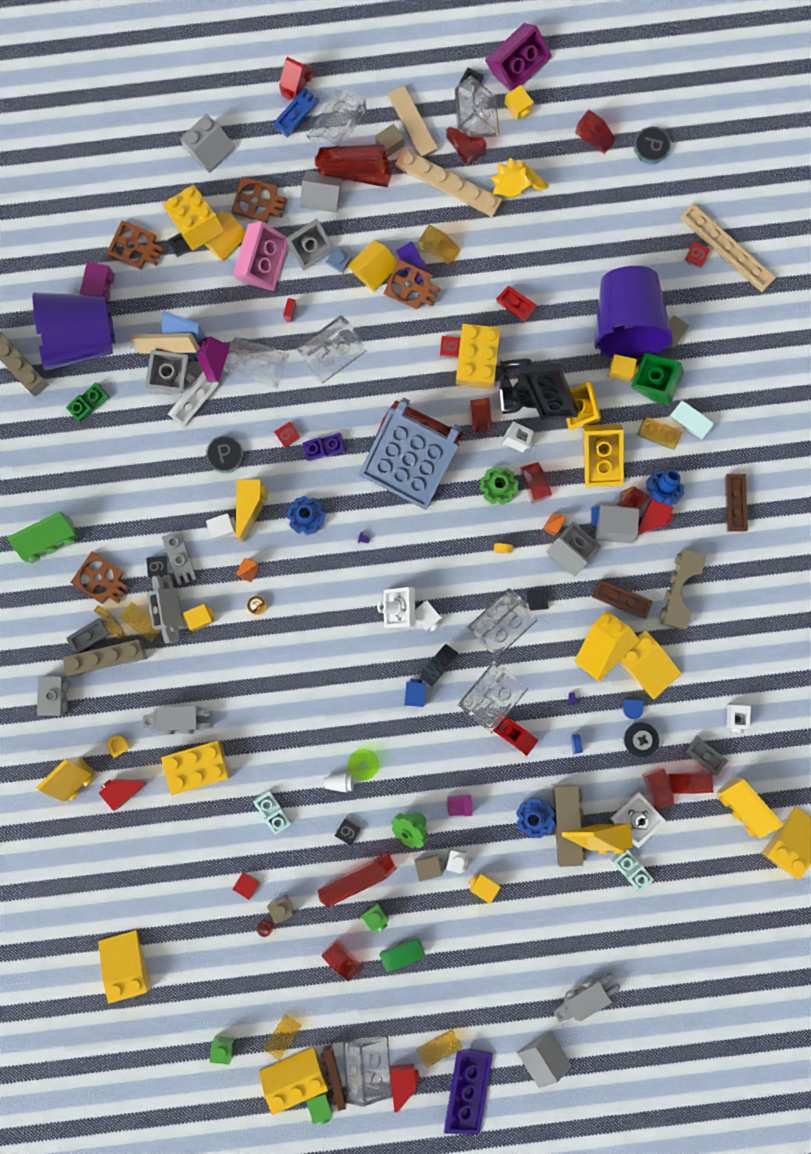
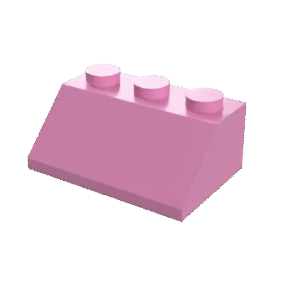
(261, 256)

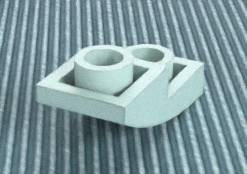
(692, 420)
(272, 812)
(632, 870)

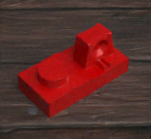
(516, 303)

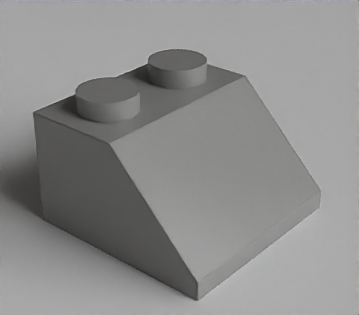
(207, 143)
(166, 372)
(573, 549)

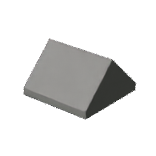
(320, 192)
(309, 244)
(617, 523)
(545, 1060)

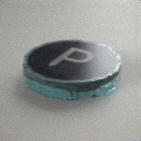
(652, 145)
(225, 454)

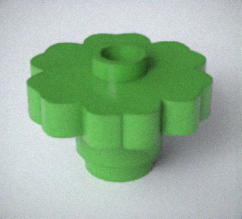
(491, 492)
(410, 829)

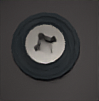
(635, 736)

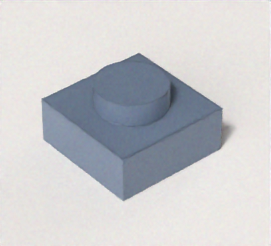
(339, 259)

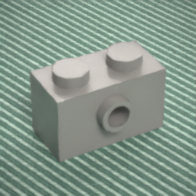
(52, 696)

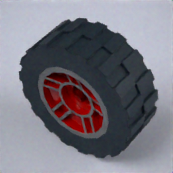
(438, 665)

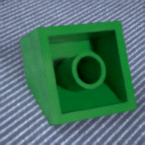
(658, 378)

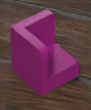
(459, 805)

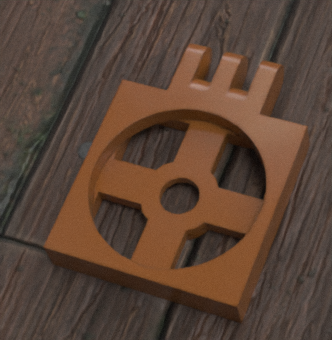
(271, 205)
(147, 251)
(424, 291)
(113, 587)

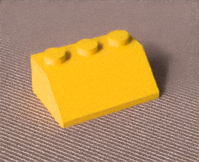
(748, 808)
(293, 1080)

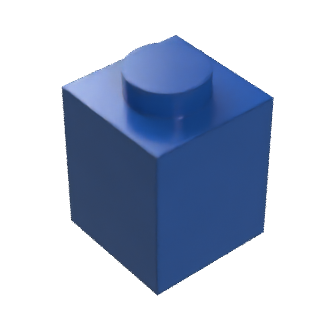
(415, 693)

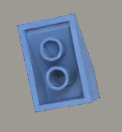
(175, 324)

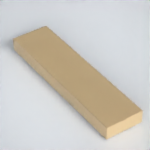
(412, 121)
(165, 342)

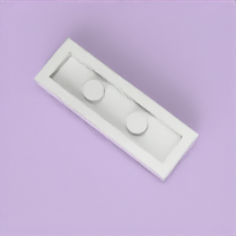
(192, 400)

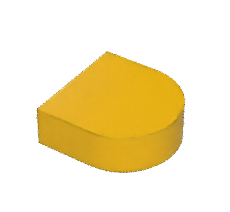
(117, 745)

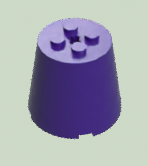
(631, 313)
(72, 328)

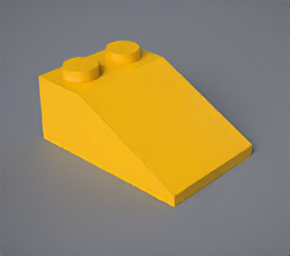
(603, 455)
(249, 503)
(605, 645)
(650, 665)
(67, 779)
(602, 837)
(792, 844)
(123, 967)

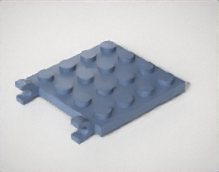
(409, 457)

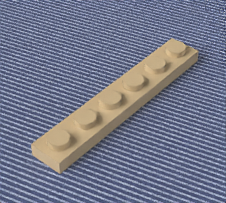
(448, 182)

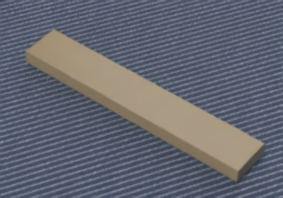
(727, 247)

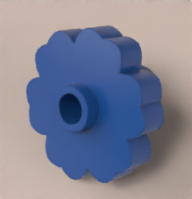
(665, 486)
(302, 506)
(526, 822)

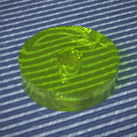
(363, 773)

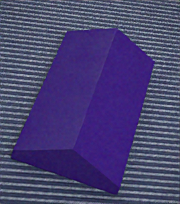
(468, 1092)

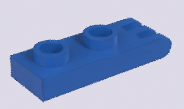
(295, 112)

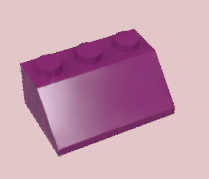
(519, 56)

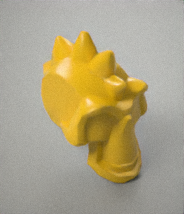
(515, 178)

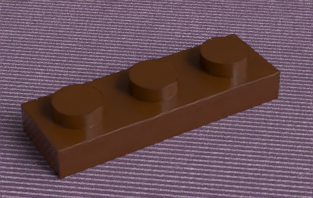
(736, 502)
(622, 599)
(333, 1077)

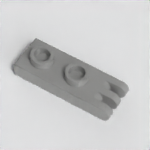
(179, 557)

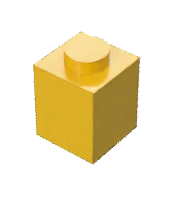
(519, 103)
(622, 368)
(199, 617)
(484, 887)

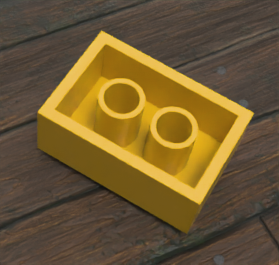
(193, 217)
(477, 356)
(195, 767)

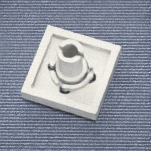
(398, 607)
(650, 821)

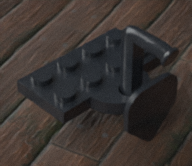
(538, 388)

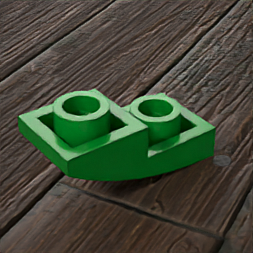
(88, 402)
(402, 955)

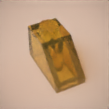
(438, 245)

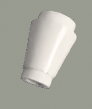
(340, 783)

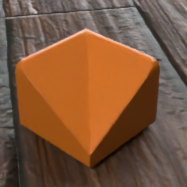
(554, 523)
(247, 570)

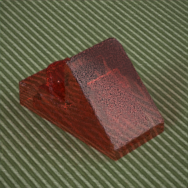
(632, 498)

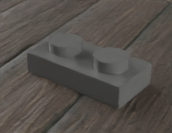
(88, 636)
(706, 755)

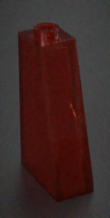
(355, 163)
(357, 880)

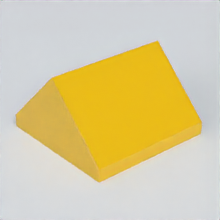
(226, 242)
(373, 265)
(587, 407)

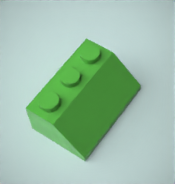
(44, 537)

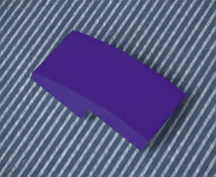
(411, 255)
(324, 447)

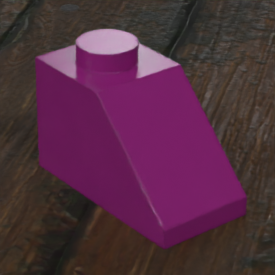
(212, 357)

